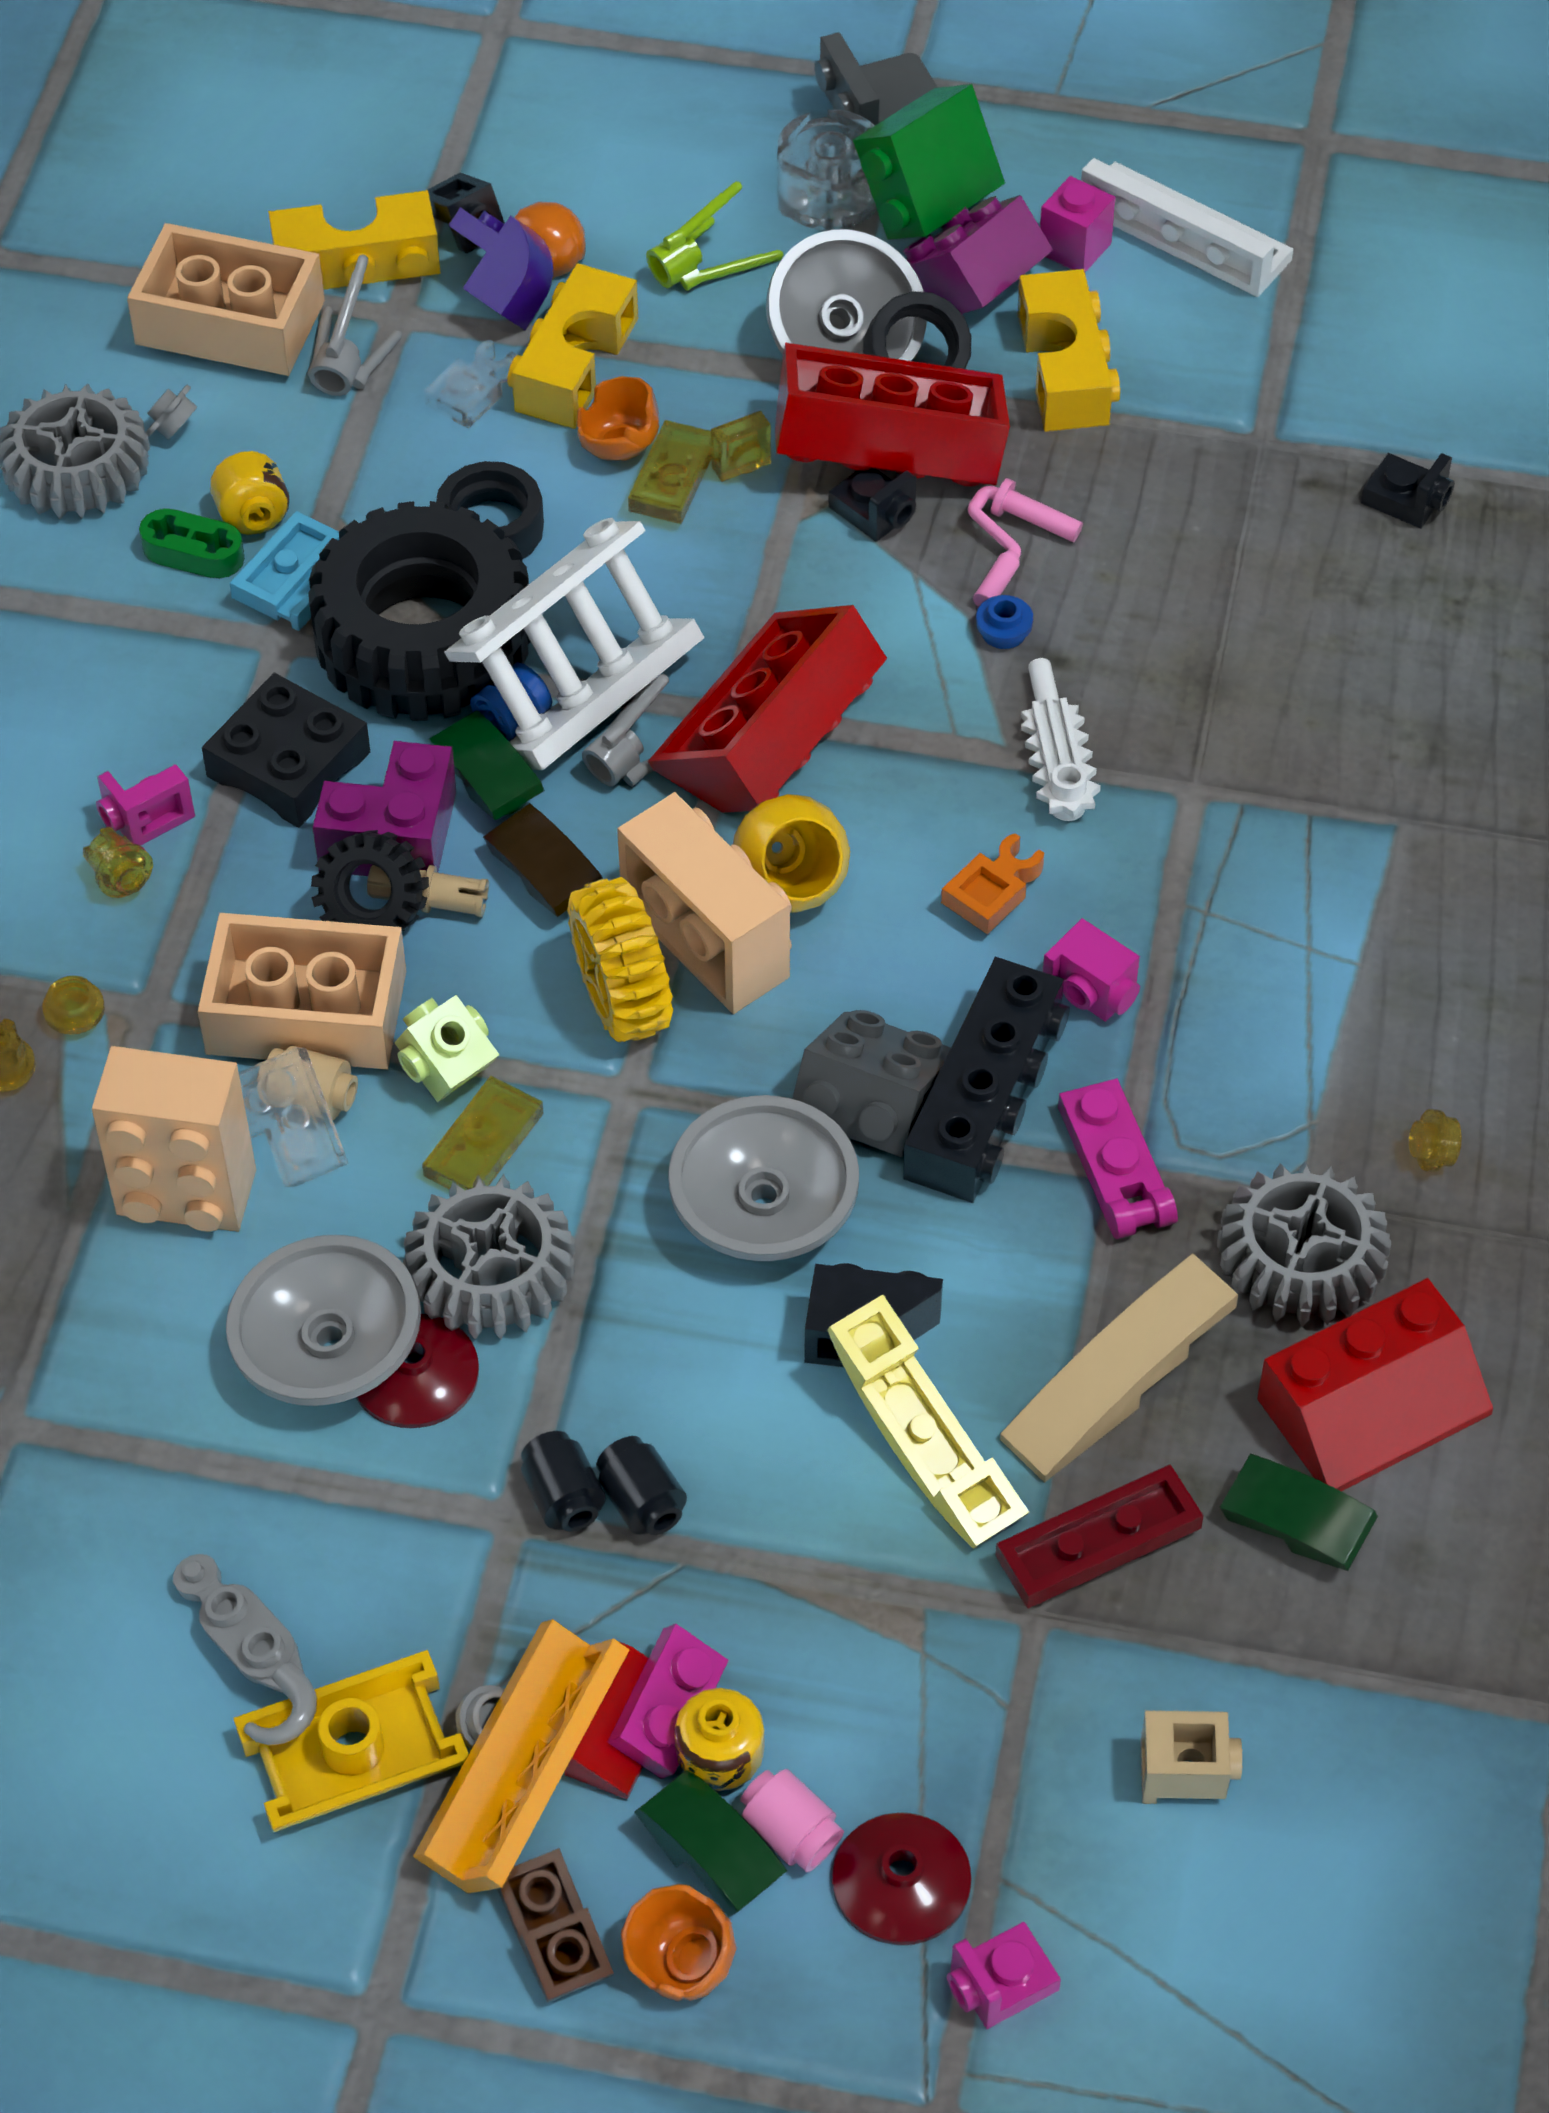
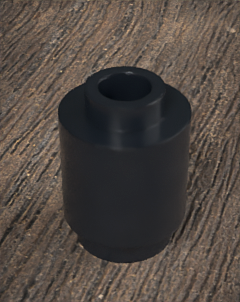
(561, 1481)
(641, 1486)

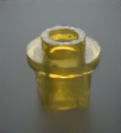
(118, 863)
(16, 1058)

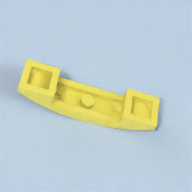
(921, 1426)

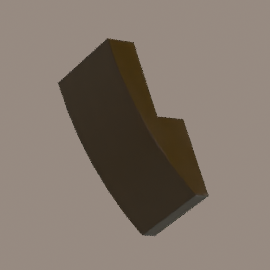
(541, 857)

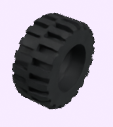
(403, 558)

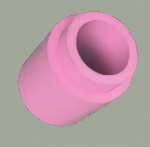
(791, 1819)

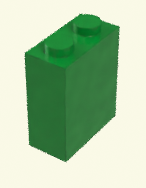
(929, 161)

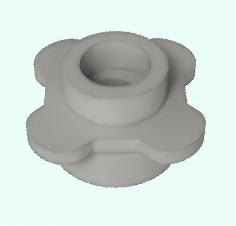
(170, 412)

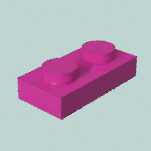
(673, 1674)

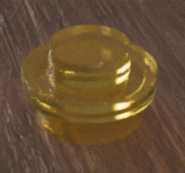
(73, 1005)
(1435, 1140)

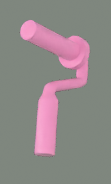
(1030, 510)

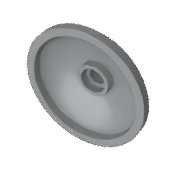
(845, 277)
(763, 1151)
(320, 1294)

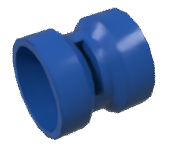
(493, 707)

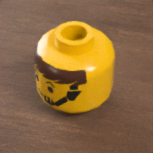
(247, 489)
(720, 1738)

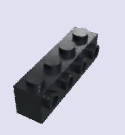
(985, 1079)

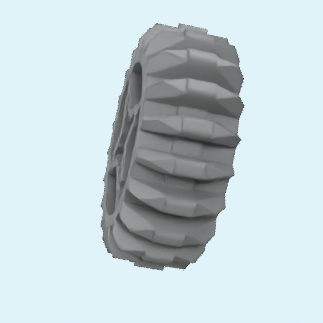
(73, 451)
(1334, 1266)
(498, 1277)

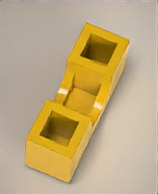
(397, 242)
(555, 371)
(1074, 378)

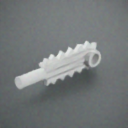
(1058, 748)

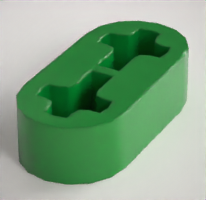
(188, 543)

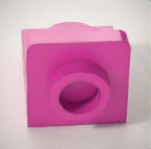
(147, 808)
(1001, 1975)

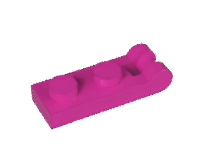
(1116, 1158)

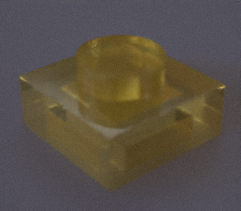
(741, 446)

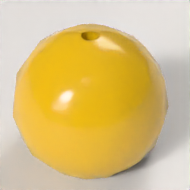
(812, 848)

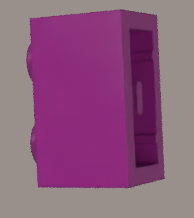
(979, 252)

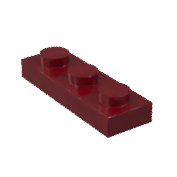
(1099, 1536)

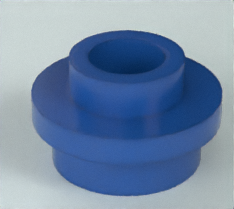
(1004, 621)

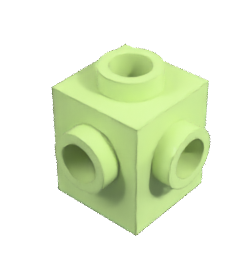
(444, 1046)

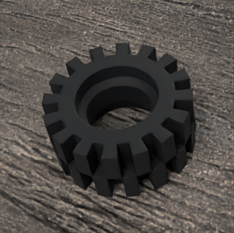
(384, 853)

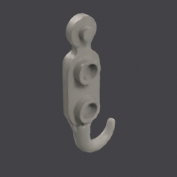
(251, 1641)

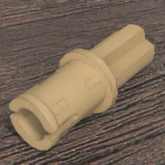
(444, 890)

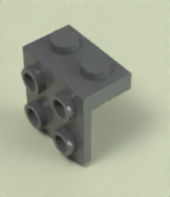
(872, 88)
(870, 1077)

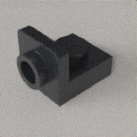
(469, 194)
(1408, 489)
(875, 501)

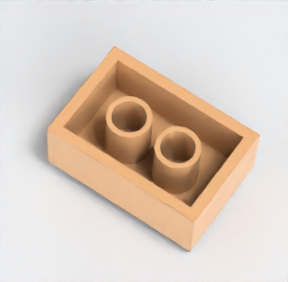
(226, 299)
(707, 901)
(302, 987)
(174, 1138)

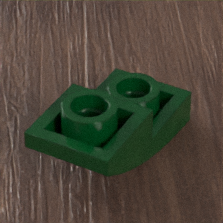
(489, 766)
(1301, 1510)
(713, 1839)

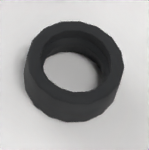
(930, 308)
(500, 483)

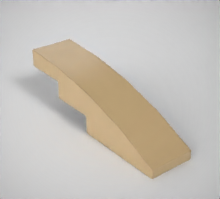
(1118, 1366)

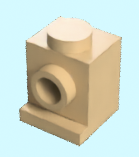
(1188, 1736)

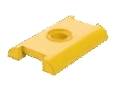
(400, 1744)

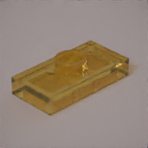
(671, 472)
(483, 1136)

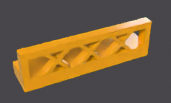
(519, 1758)

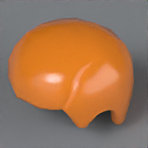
(559, 230)
(619, 420)
(678, 1942)

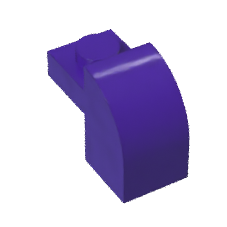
(514, 270)

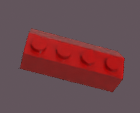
(891, 415)
(771, 707)

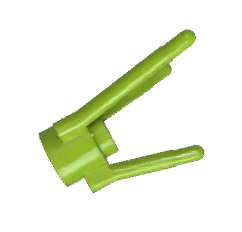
(679, 254)

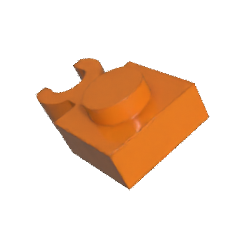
(991, 890)

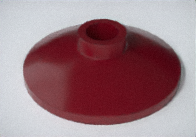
(433, 1387)
(897, 1906)

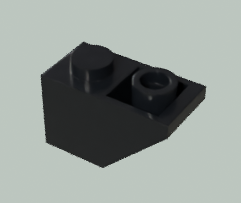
(847, 1287)

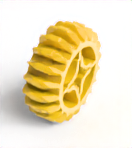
(620, 959)

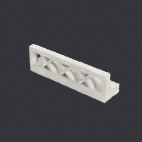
(1189, 228)

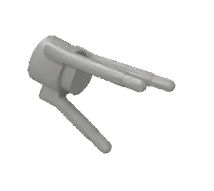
(337, 362)
(618, 749)

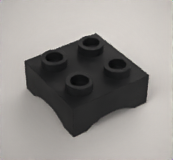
(285, 747)

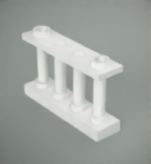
(621, 670)

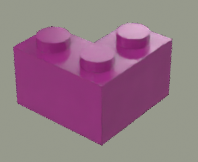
(411, 804)

